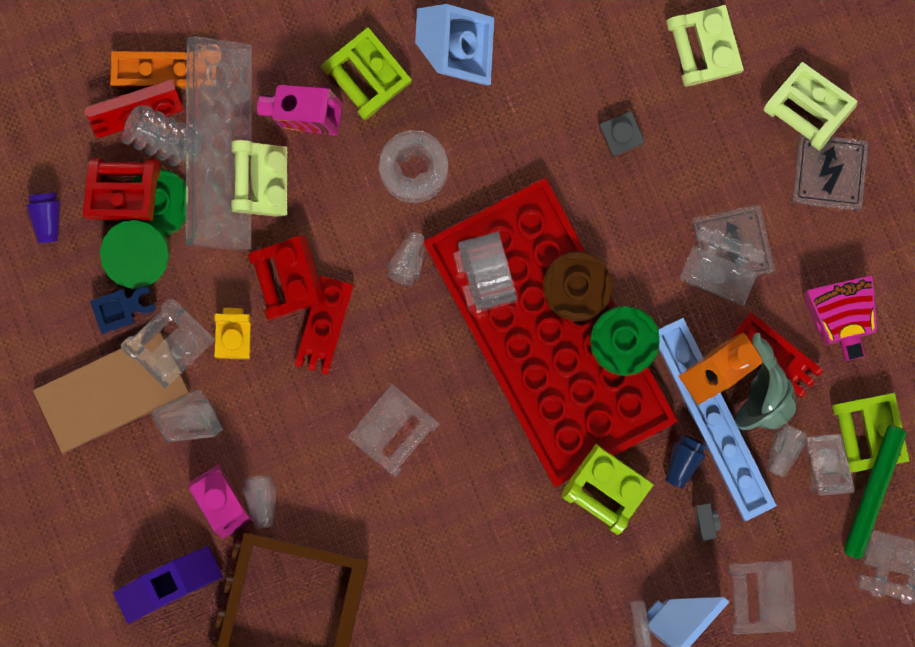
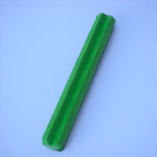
(875, 491)

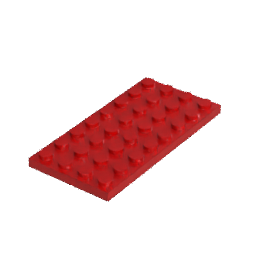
(542, 359)

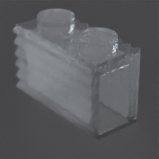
(486, 272)

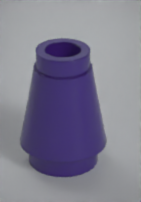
(44, 216)

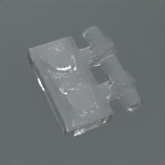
(717, 274)
(894, 555)

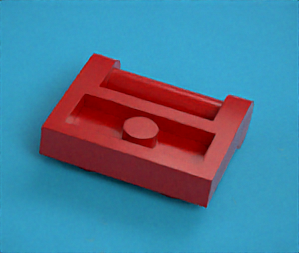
(120, 200)
(295, 273)

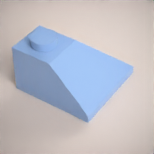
(456, 41)
(683, 620)

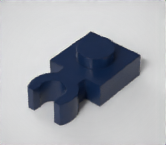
(117, 311)

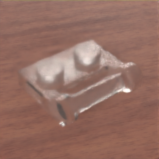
(176, 351)
(384, 423)
(774, 597)

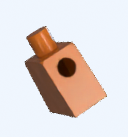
(728, 361)

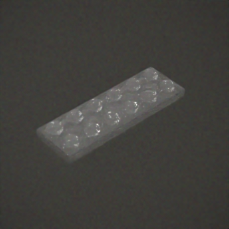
(215, 116)

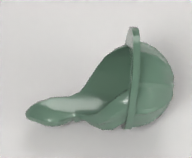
(771, 393)

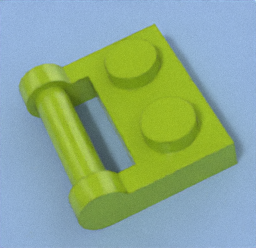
(374, 65)
(876, 415)
(614, 480)

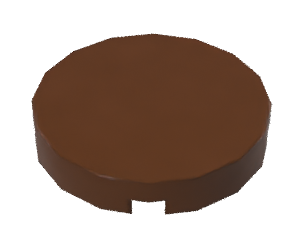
(577, 286)

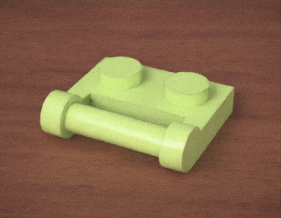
(715, 42)
(818, 98)
(267, 178)

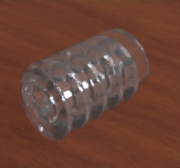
(158, 133)

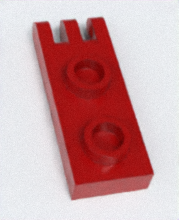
(112, 114)
(325, 324)
(788, 357)

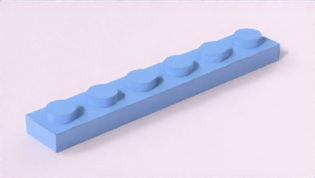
(716, 426)

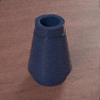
(684, 460)

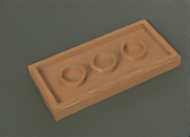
(103, 397)

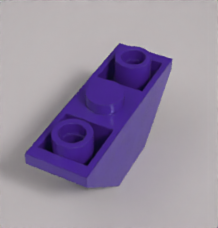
(167, 584)

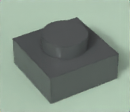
(621, 134)
(706, 522)

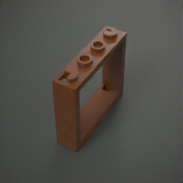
(235, 584)

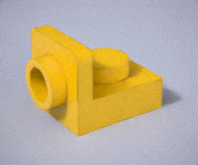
(232, 334)

